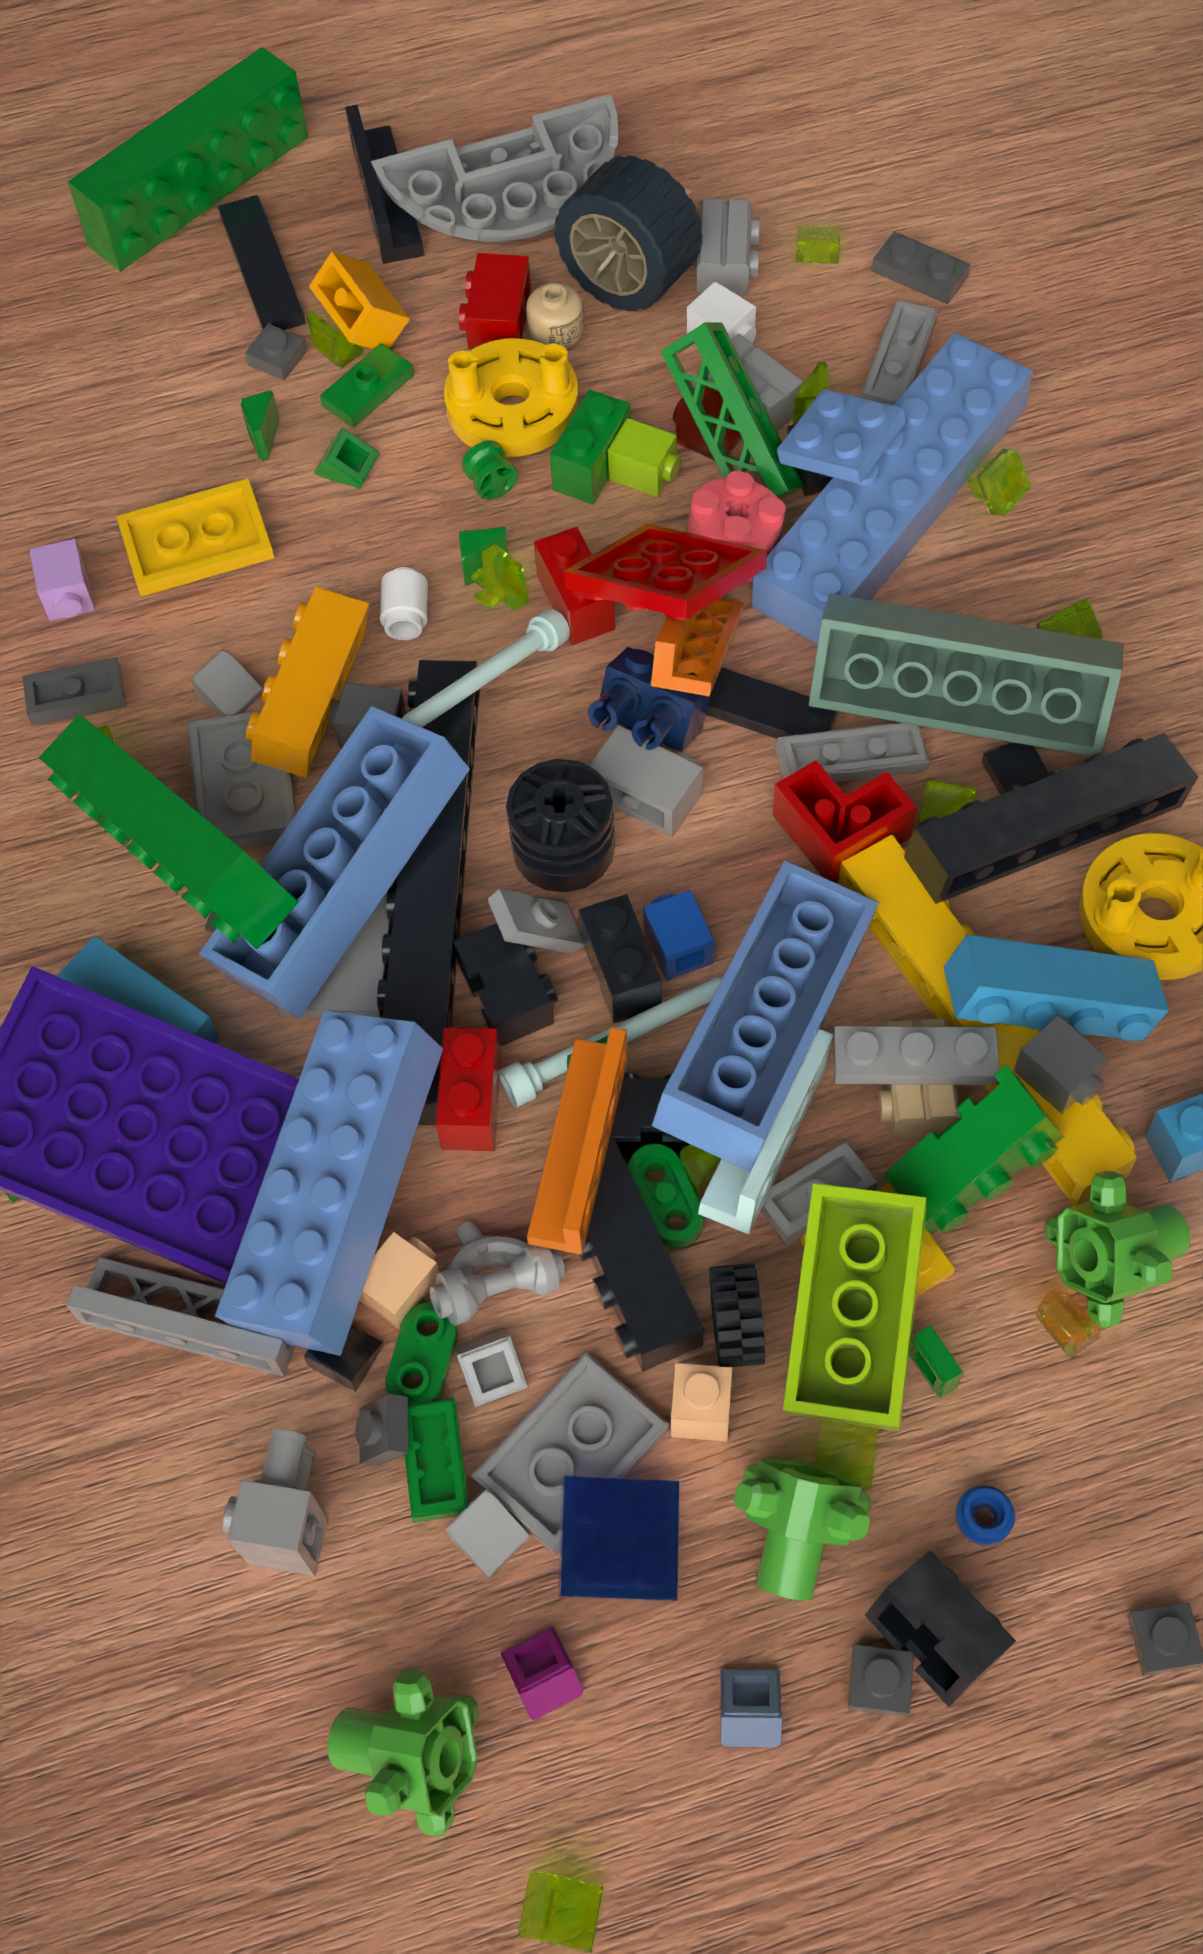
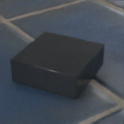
(1013, 765)

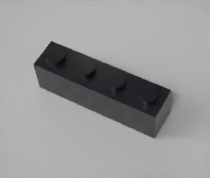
(637, 1271)

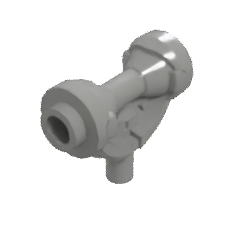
(460, 1288)

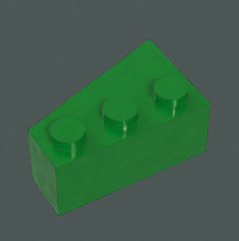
(976, 1153)

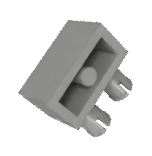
(274, 1517)

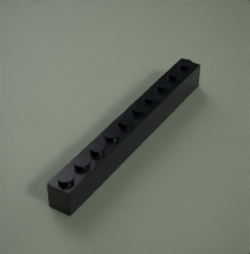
(431, 885)

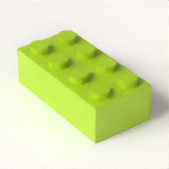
(855, 1307)

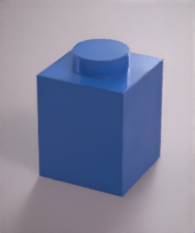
(678, 934)

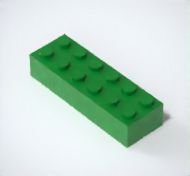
(189, 158)
(167, 832)

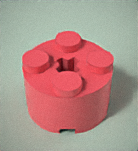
(737, 512)

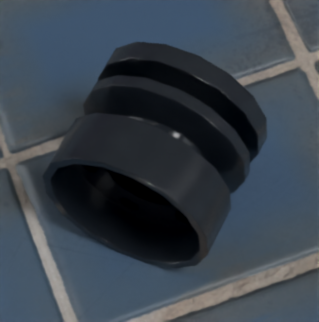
(561, 825)

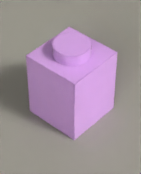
(62, 579)

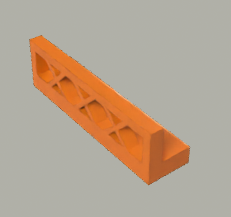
(683, 638)
(579, 1144)

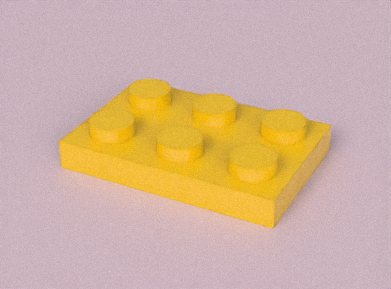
(195, 537)

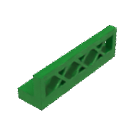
(739, 400)

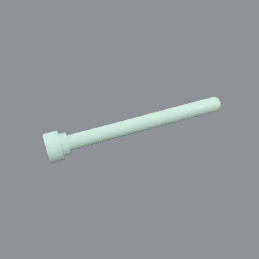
(544, 633)
(525, 1080)

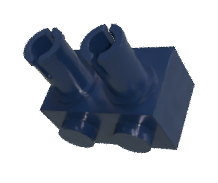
(646, 710)

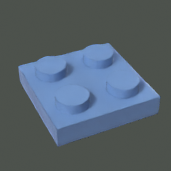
(841, 436)

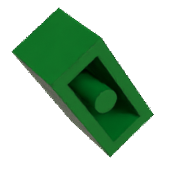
(581, 452)

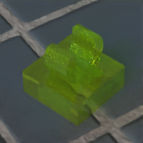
(1001, 482)
(502, 579)

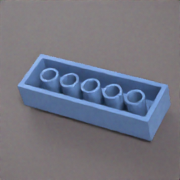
(343, 856)
(764, 1016)
(331, 1181)

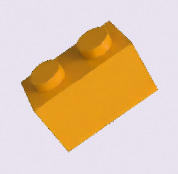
(359, 301)

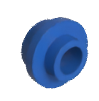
(997, 1503)

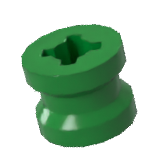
(489, 470)

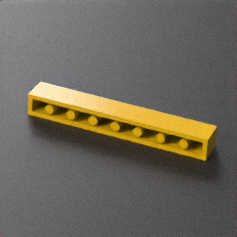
(920, 942)

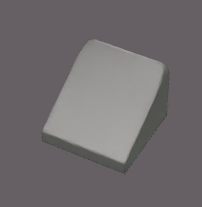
(225, 685)
(490, 1367)
(487, 1533)

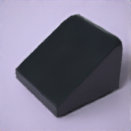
(353, 1364)

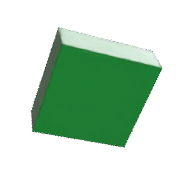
(935, 1362)

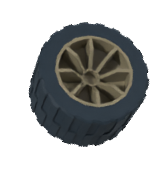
(628, 233)

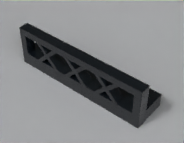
(393, 227)

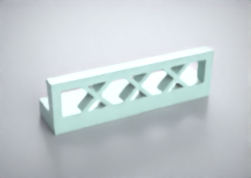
(738, 1195)

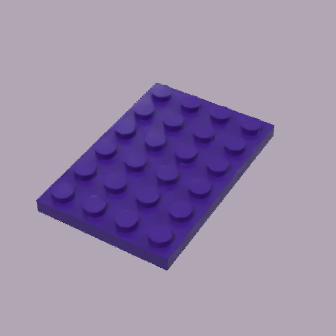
(134, 1123)

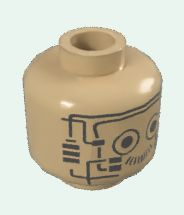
(555, 315)

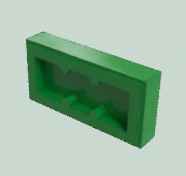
(367, 385)
(435, 1461)

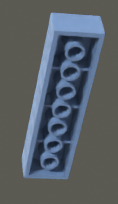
(865, 530)

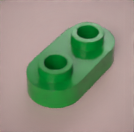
(669, 1197)
(422, 1355)

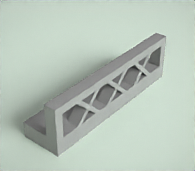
(172, 1328)

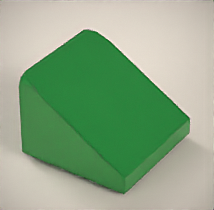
(261, 421)
(347, 460)
(476, 541)

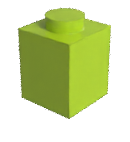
(643, 457)

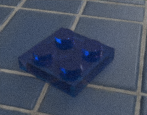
(619, 1539)

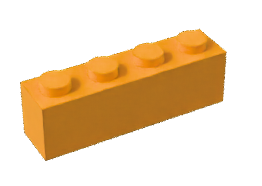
(308, 681)

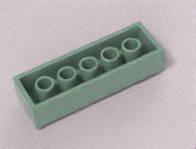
(966, 674)

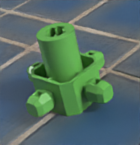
(1115, 1247)
(802, 1512)
(415, 1751)

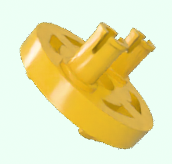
(506, 369)
(1149, 868)

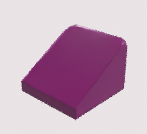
(542, 1673)

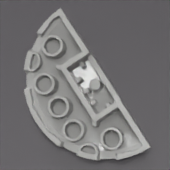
(506, 183)

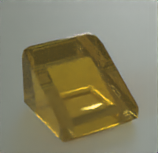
(1067, 1322)

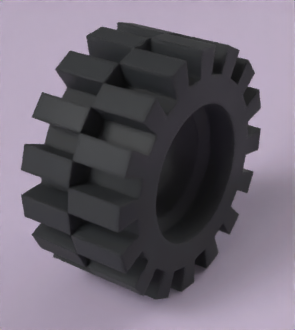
(737, 1315)

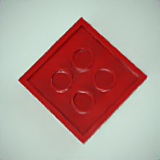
(665, 571)

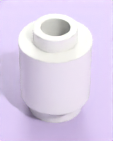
(403, 603)

